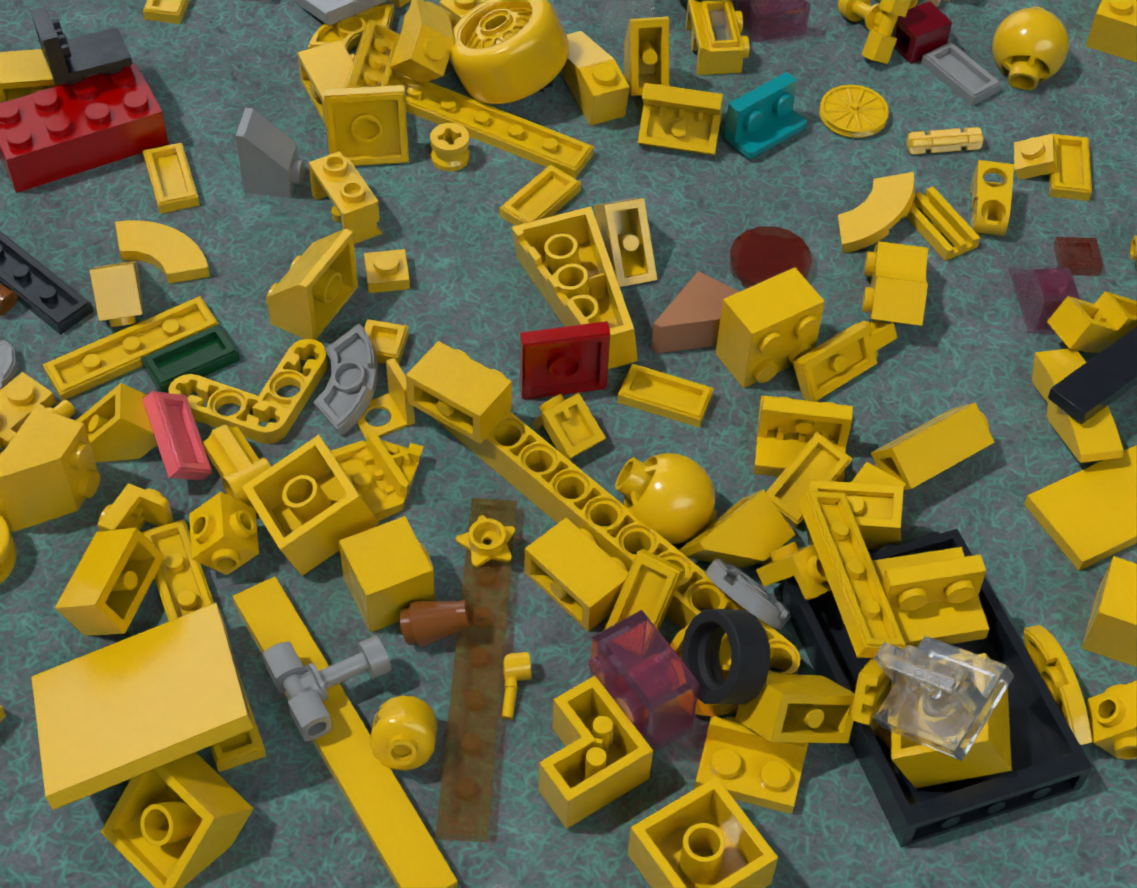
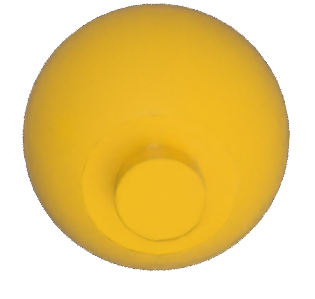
(1030, 47)
(668, 495)

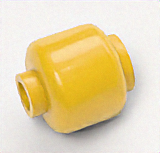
(404, 733)

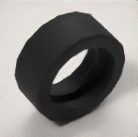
(748, 655)

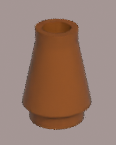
(434, 620)

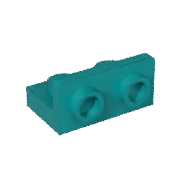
(764, 117)

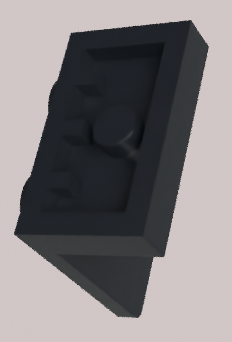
(80, 56)

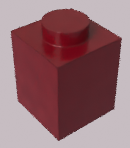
(921, 31)

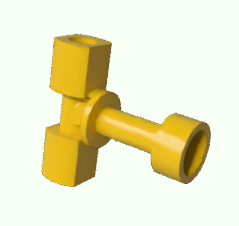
(879, 20)

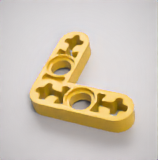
(268, 402)

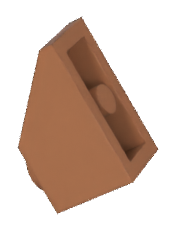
(692, 316)

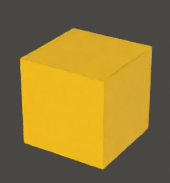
(386, 571)
(1114, 614)

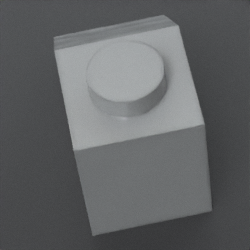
(267, 157)

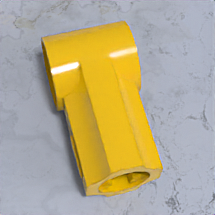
(234, 460)

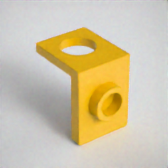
(394, 402)

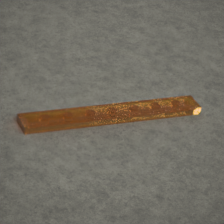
(476, 690)

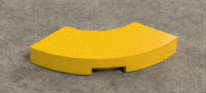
(351, 28)
(883, 208)
(163, 247)
(1059, 679)

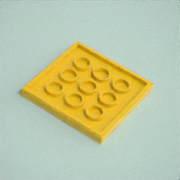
(137, 705)

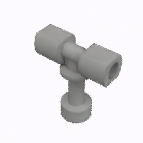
(308, 686)

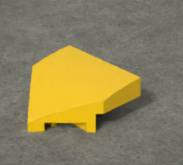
(381, 472)

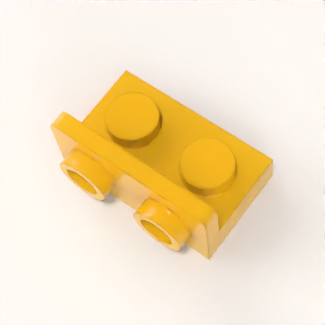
(751, 765)

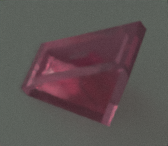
(774, 18)

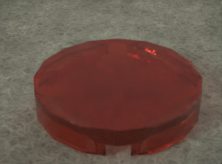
(767, 253)

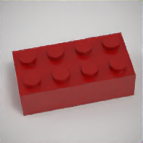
(78, 127)

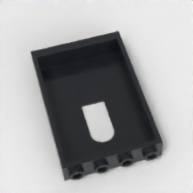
(1043, 747)

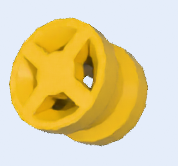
(449, 147)

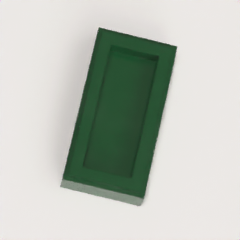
(193, 355)

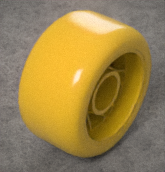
(508, 49)

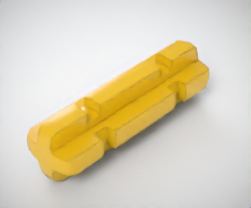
(944, 140)

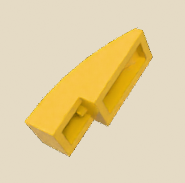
(1096, 325)
(1089, 441)

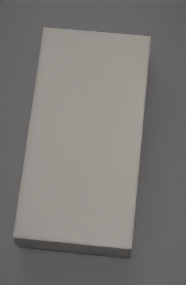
(961, 73)

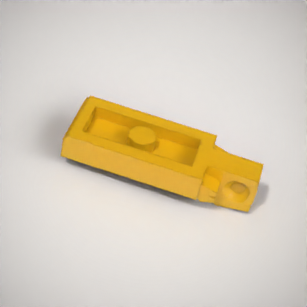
(841, 358)

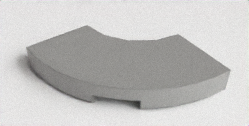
(351, 380)

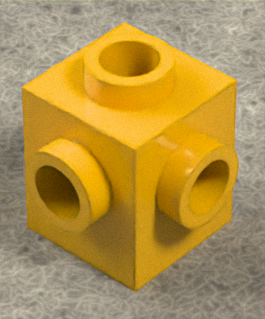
(223, 533)
(1115, 720)

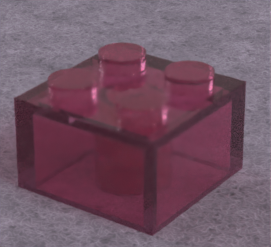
(645, 679)

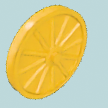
(854, 111)

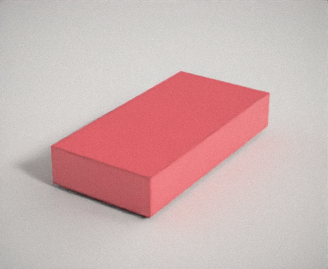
(177, 436)

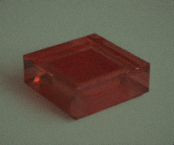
(1079, 255)

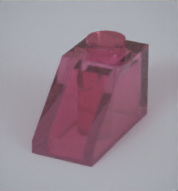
(1041, 292)

